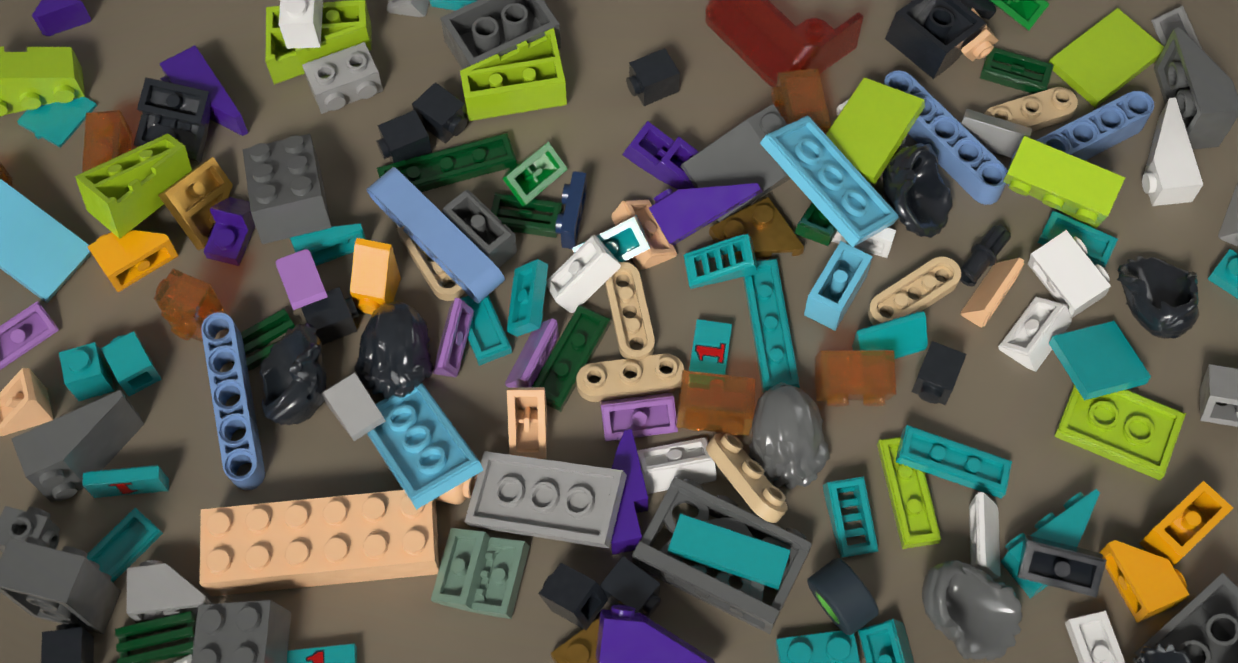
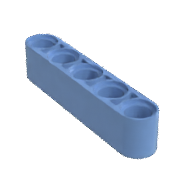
(1102, 127)
(956, 145)
(436, 235)
(242, 414)

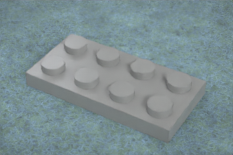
(546, 499)

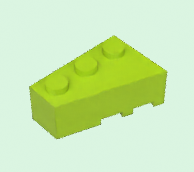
(342, 27)
(38, 78)
(516, 81)
(1063, 181)
(128, 186)

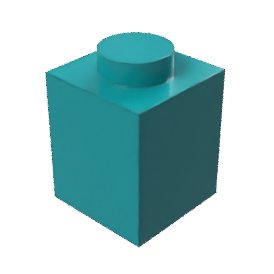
(130, 363)
(86, 371)

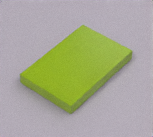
(1106, 57)
(874, 126)
(1123, 429)

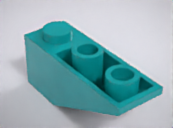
(1064, 529)

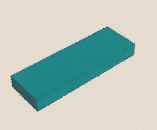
(953, 461)
(729, 551)

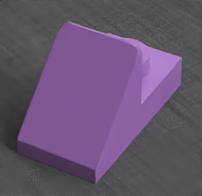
(301, 279)

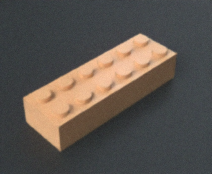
(316, 542)

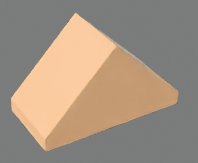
(23, 403)
(527, 422)

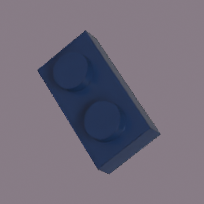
(574, 198)

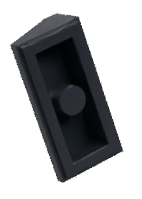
(1061, 565)

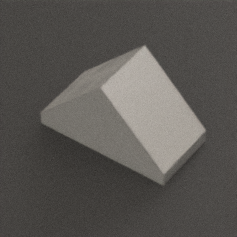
(353, 407)

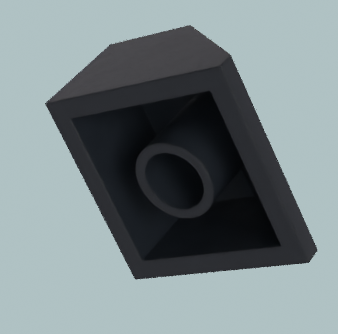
(934, 33)

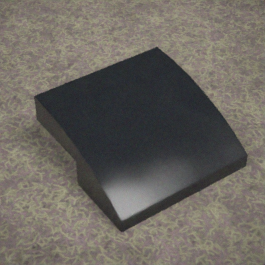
(175, 111)

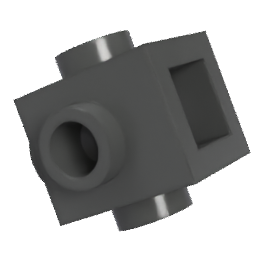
(30, 523)

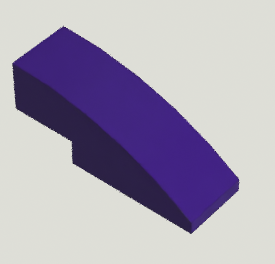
(661, 156)
(633, 499)

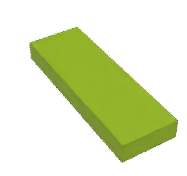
(908, 498)

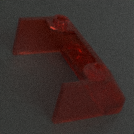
(773, 43)

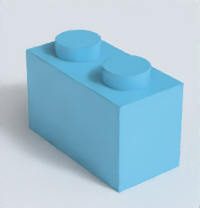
(837, 285)

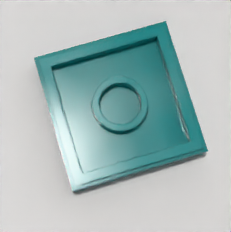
(1099, 360)

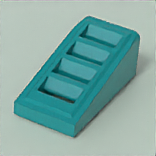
(329, 243)
(735, 270)
(860, 499)

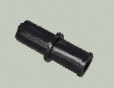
(984, 255)

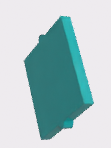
(57, 120)

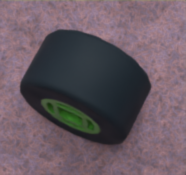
(843, 596)

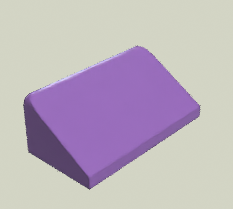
(24, 333)
(453, 339)
(534, 355)
(642, 414)

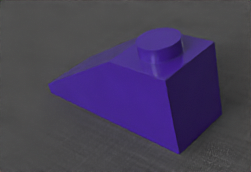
(192, 70)
(692, 209)
(637, 639)

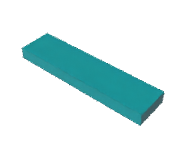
(770, 326)

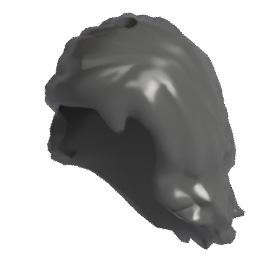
(788, 437)
(972, 609)

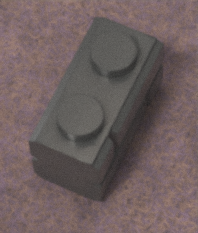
(482, 227)

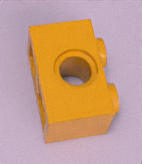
(1187, 524)

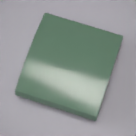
(480, 573)

